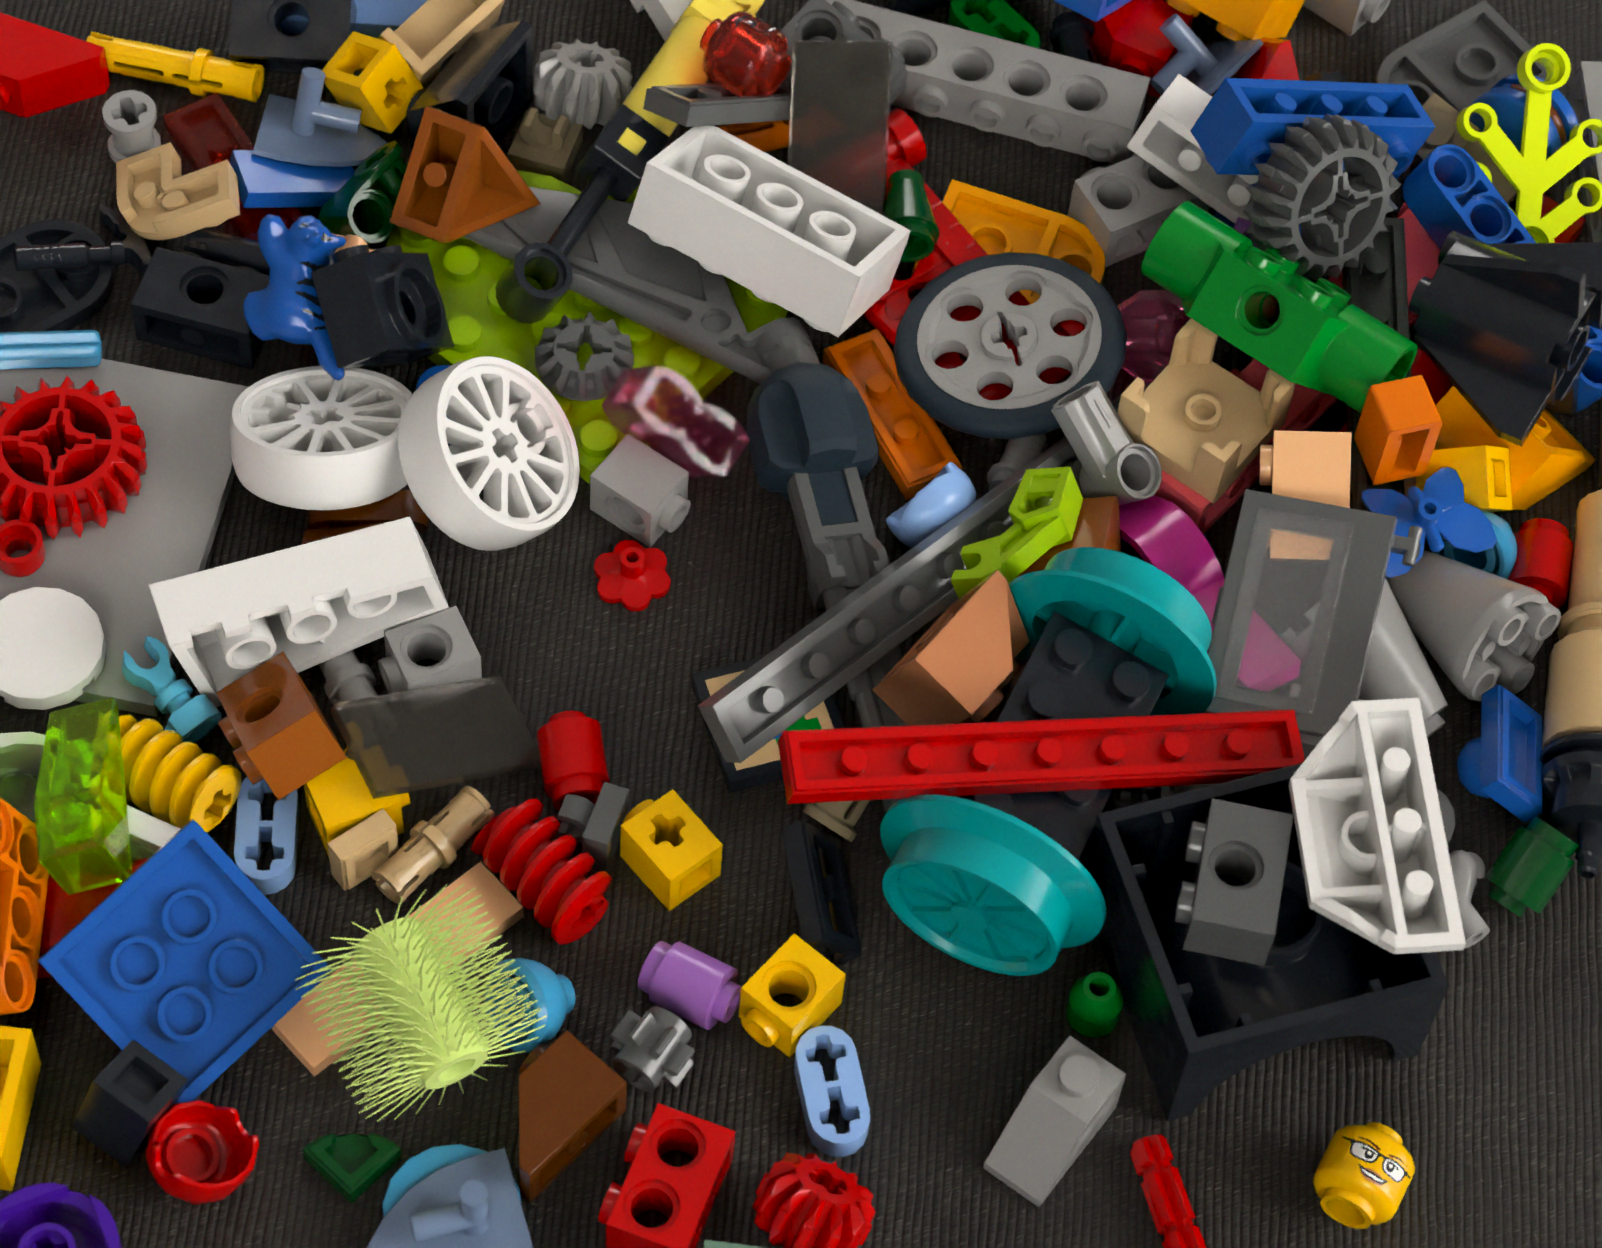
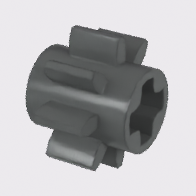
(652, 1049)

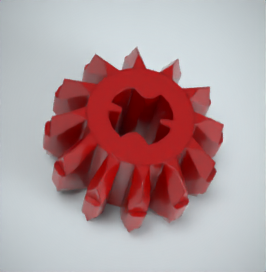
(813, 1204)

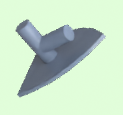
(1198, 64)
(313, 130)
(459, 1207)

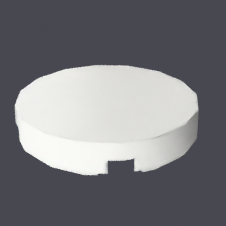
(48, 647)

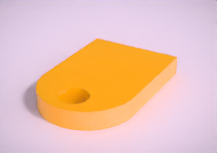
(1019, 227)

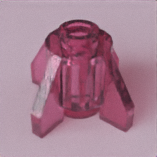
(1151, 326)

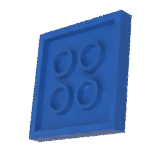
(185, 960)

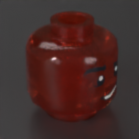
(745, 55)

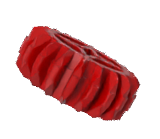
(91, 473)

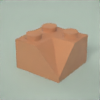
(959, 660)

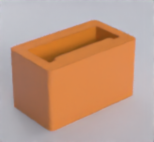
(1397, 430)

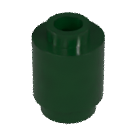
(1531, 867)

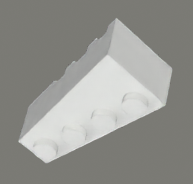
(298, 602)

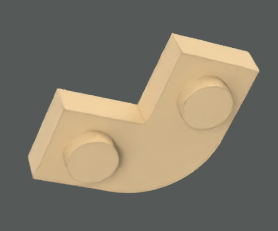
(168, 205)

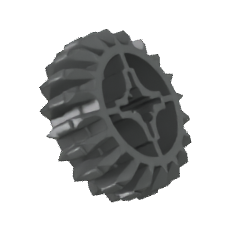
(1309, 188)

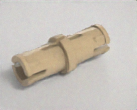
(433, 844)

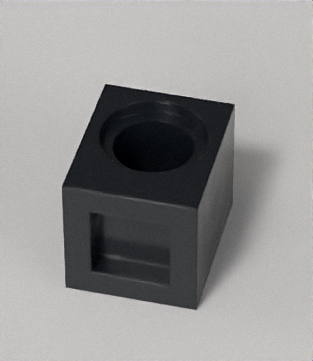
(128, 1102)

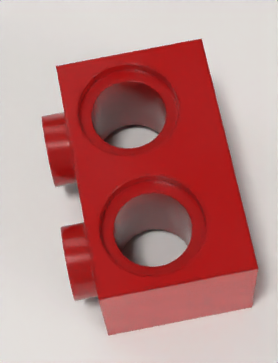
(680, 1193)

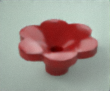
(632, 575)

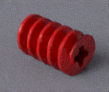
(543, 872)

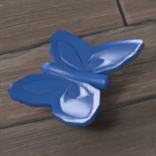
(1438, 512)

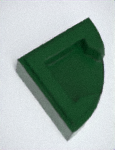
(352, 1160)

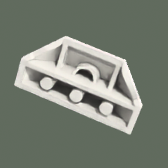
(1377, 831)

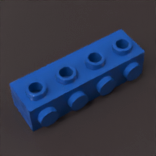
(1256, 111)

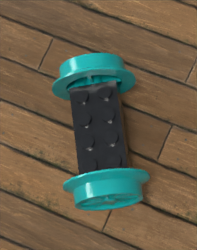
(1002, 871)

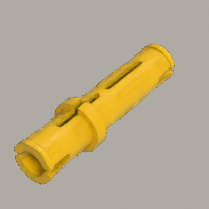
(193, 70)

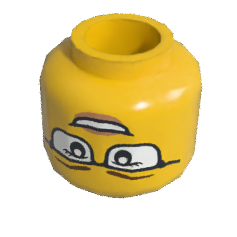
(1363, 1175)

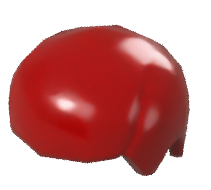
(200, 1152)

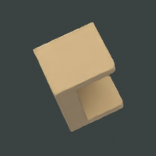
(439, 31)

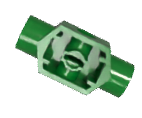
(1236, 296)

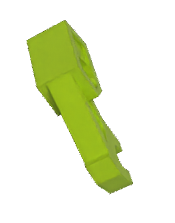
(1042, 517)

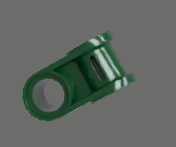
(371, 194)

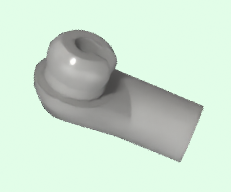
(1466, 869)

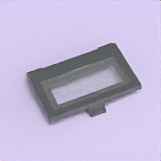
(1301, 607)

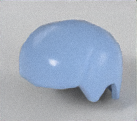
(933, 506)

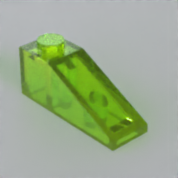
(83, 799)

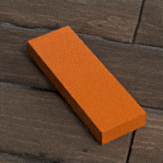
(904, 432)

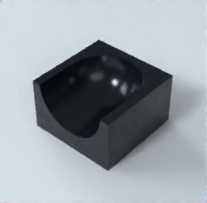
(1215, 1015)

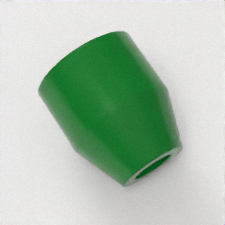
(1094, 1005)

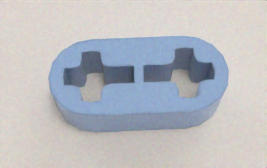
(253, 830)
(846, 1088)

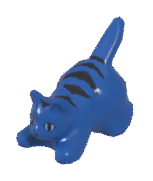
(290, 302)

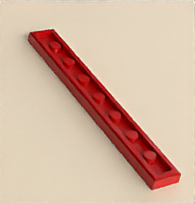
(1035, 755)

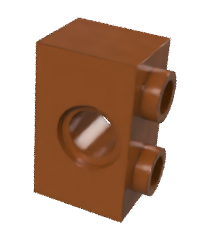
(277, 727)

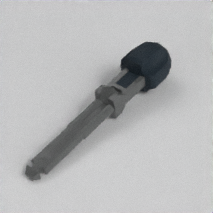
(815, 448)

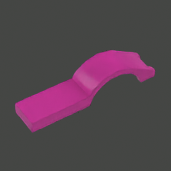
(1175, 546)

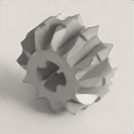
(581, 82)

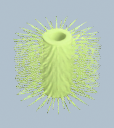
(420, 1003)

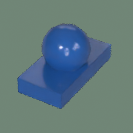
(1506, 756)

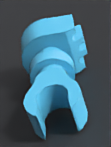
(189, 716)

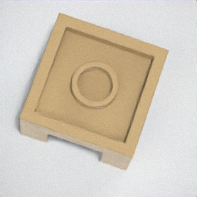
(1202, 416)

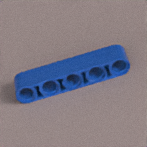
(1455, 195)

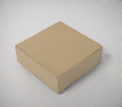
(362, 849)

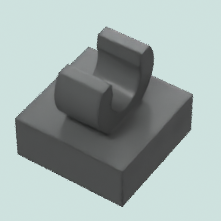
(596, 824)

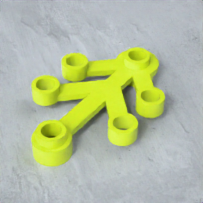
(1531, 171)

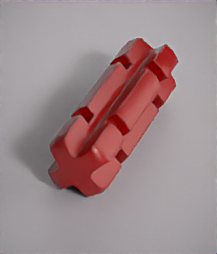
(1165, 1193)

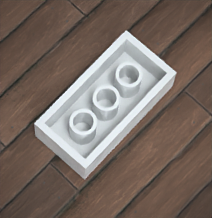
(768, 227)

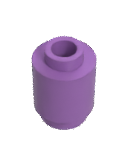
(690, 984)

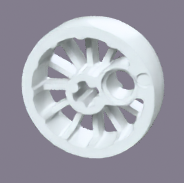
(319, 438)
(503, 439)

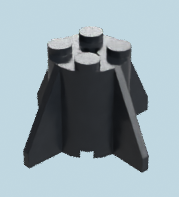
(1511, 325)

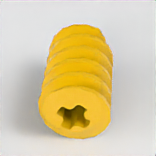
(174, 776)

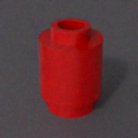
(1544, 558)
(572, 757)

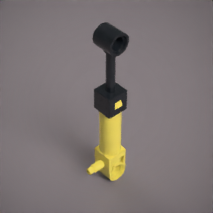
(613, 163)

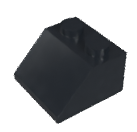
(483, 81)

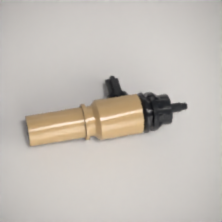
(1574, 700)

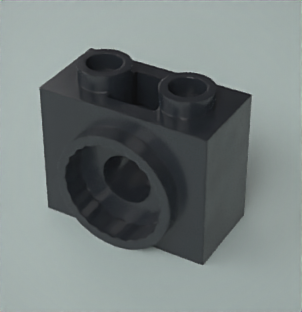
(381, 307)

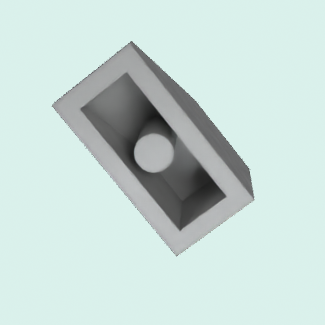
(1055, 1120)

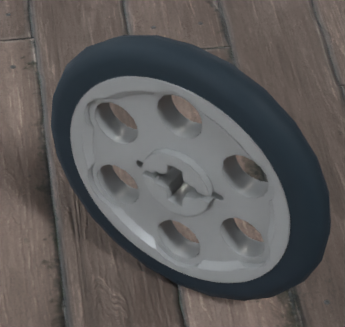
(987, 284)

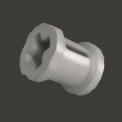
(131, 120)

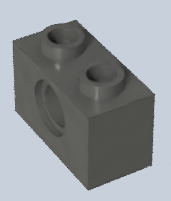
(1227, 918)

